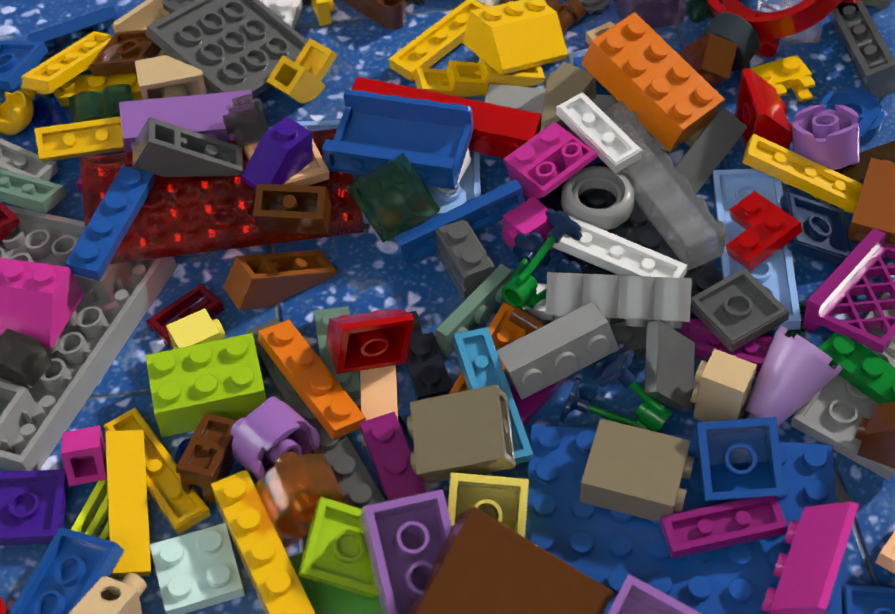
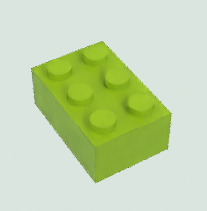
(205, 378)

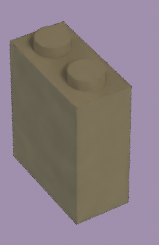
(461, 434)
(636, 471)

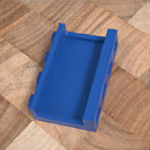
(385, 126)

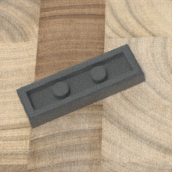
(710, 148)

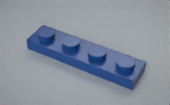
(478, 212)
(110, 223)

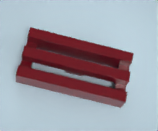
(182, 308)

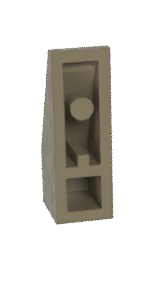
(563, 85)

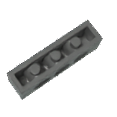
(865, 47)

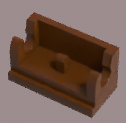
(207, 455)

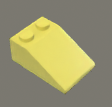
(497, 496)

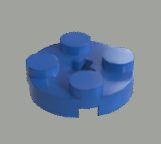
(866, 106)

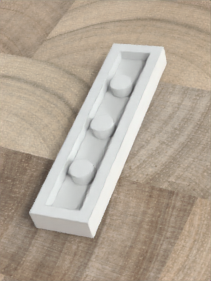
(619, 254)

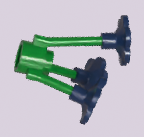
(534, 251)
(650, 411)

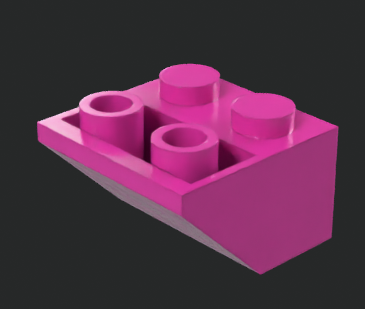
(547, 161)

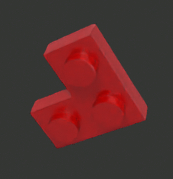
(766, 230)

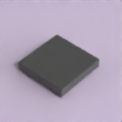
(738, 309)
(669, 366)

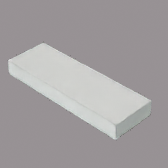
(599, 132)

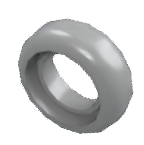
(598, 178)

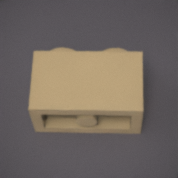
(722, 387)

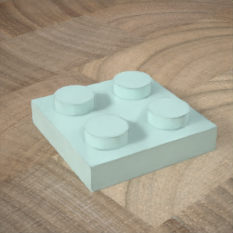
(197, 570)

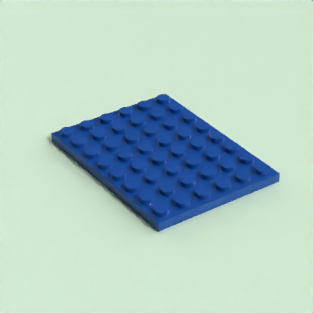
(616, 544)

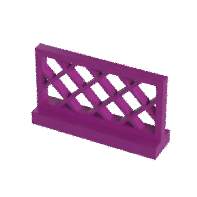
(851, 280)

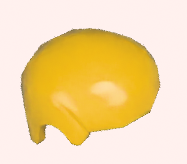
(15, 113)

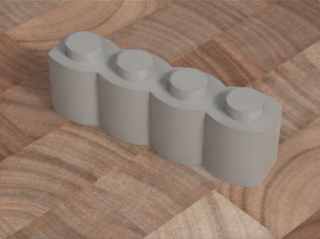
(621, 297)

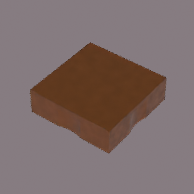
(500, 572)

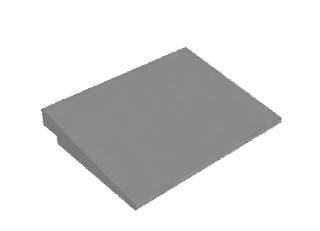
(86, 348)

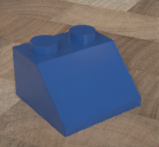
(739, 459)

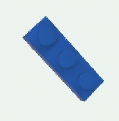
(74, 28)

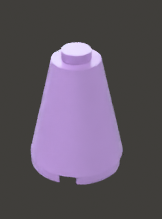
(789, 377)

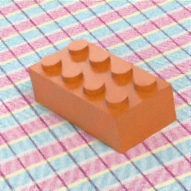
(652, 81)

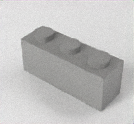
(557, 350)

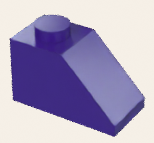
(279, 154)

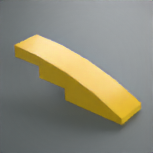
(472, 78)

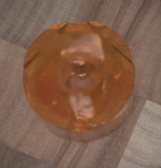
(293, 489)

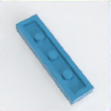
(483, 368)

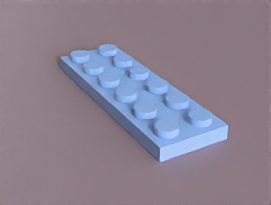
(776, 271)

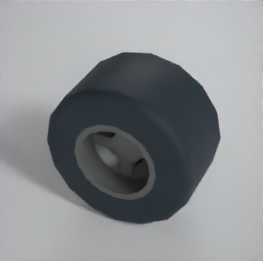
(737, 30)

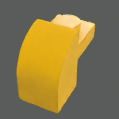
(303, 77)

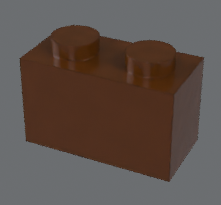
(292, 209)

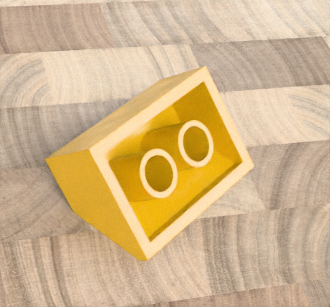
(515, 35)

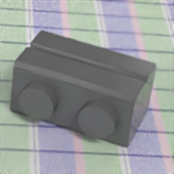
(463, 256)

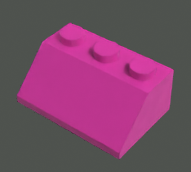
(37, 299)
(813, 560)

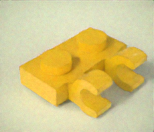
(787, 74)

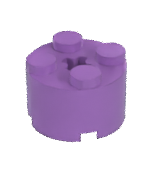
(827, 135)
(269, 433)

